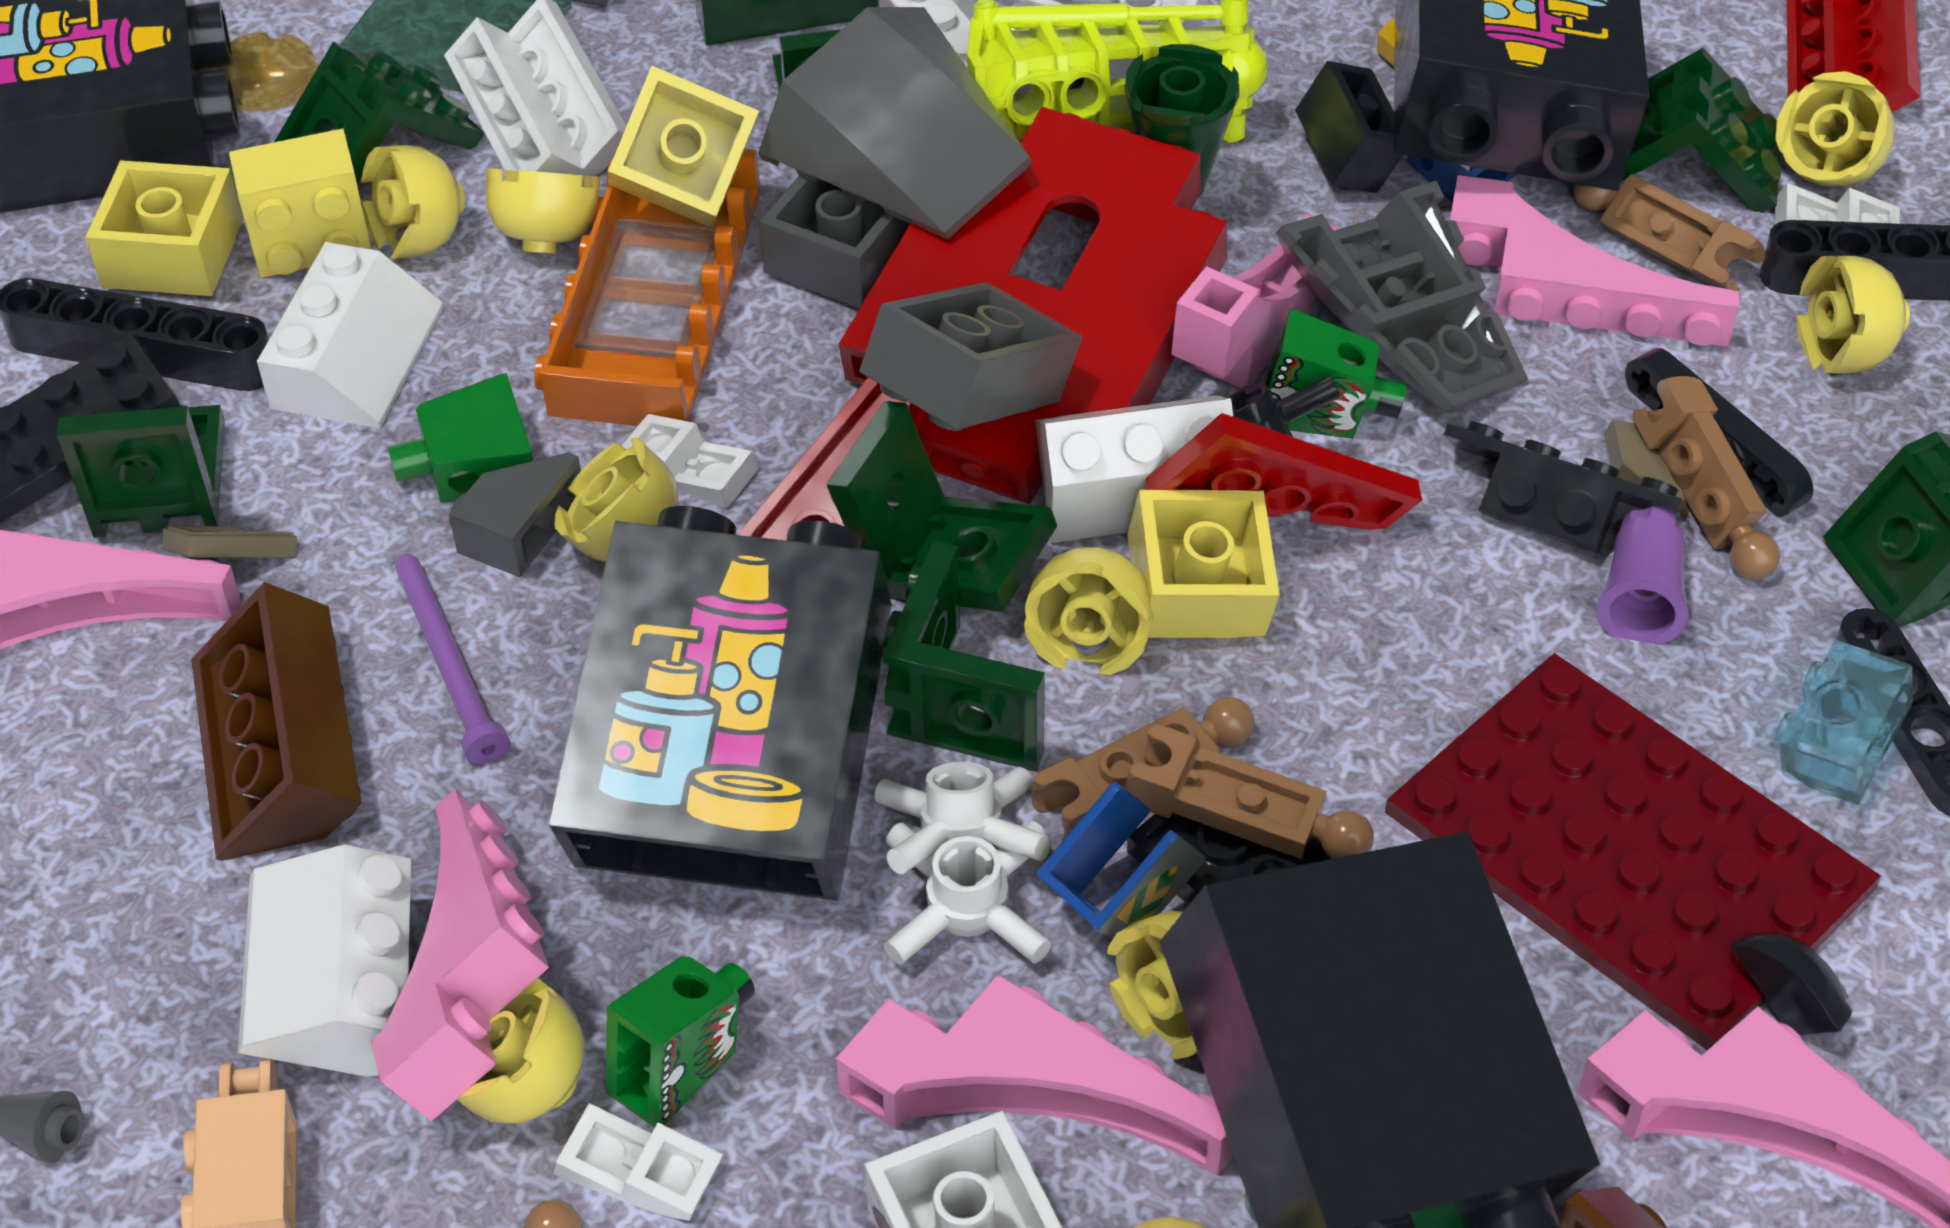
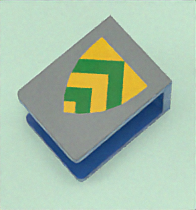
(1095, 843)

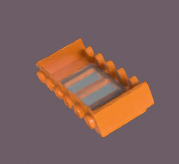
(644, 306)

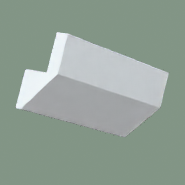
(537, 94)

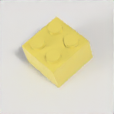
(681, 146)
(297, 199)
(165, 228)
(1205, 562)

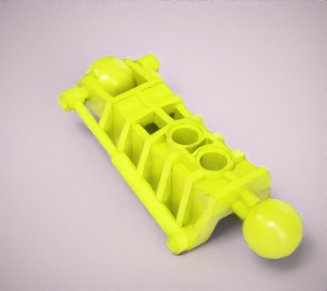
(1080, 41)

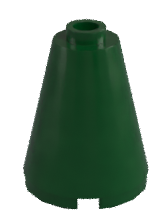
(1183, 99)

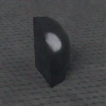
(1794, 982)

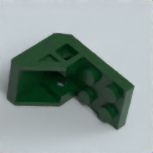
(1900, 532)

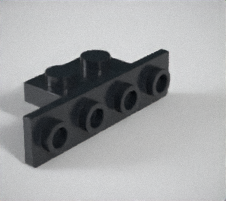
(1553, 495)

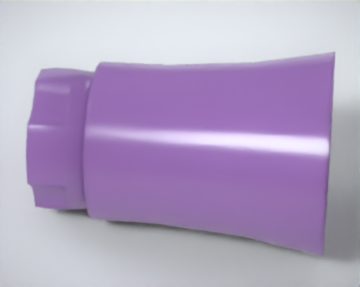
(1646, 579)

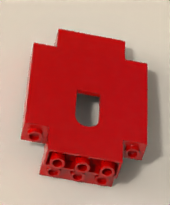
(1115, 297)

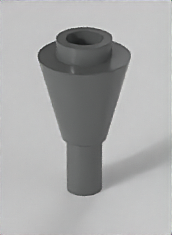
(42, 1122)

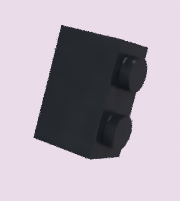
(1350, 126)

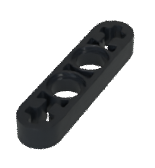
(1773, 470)
(1928, 707)

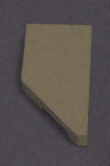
(1633, 457)
(228, 542)

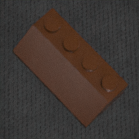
(274, 726)

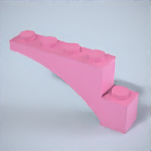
(1568, 281)
(1236, 321)
(75, 584)
(469, 966)
(1023, 1059)
(1768, 1094)

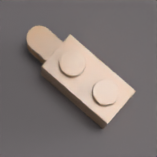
(242, 1154)

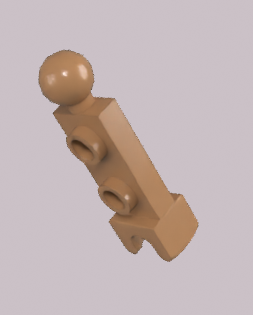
(1672, 230)
(1709, 474)
(1082, 782)
(1241, 798)

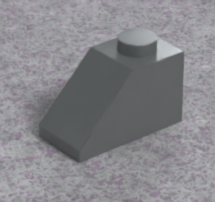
(513, 511)

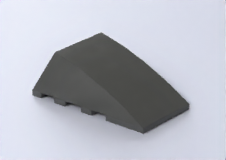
(895, 122)
(1412, 295)

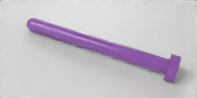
(483, 738)

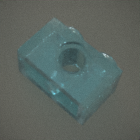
(1846, 754)

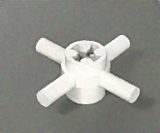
(959, 803)
(966, 897)

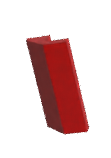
(1856, 37)

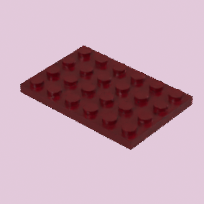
(1631, 845)

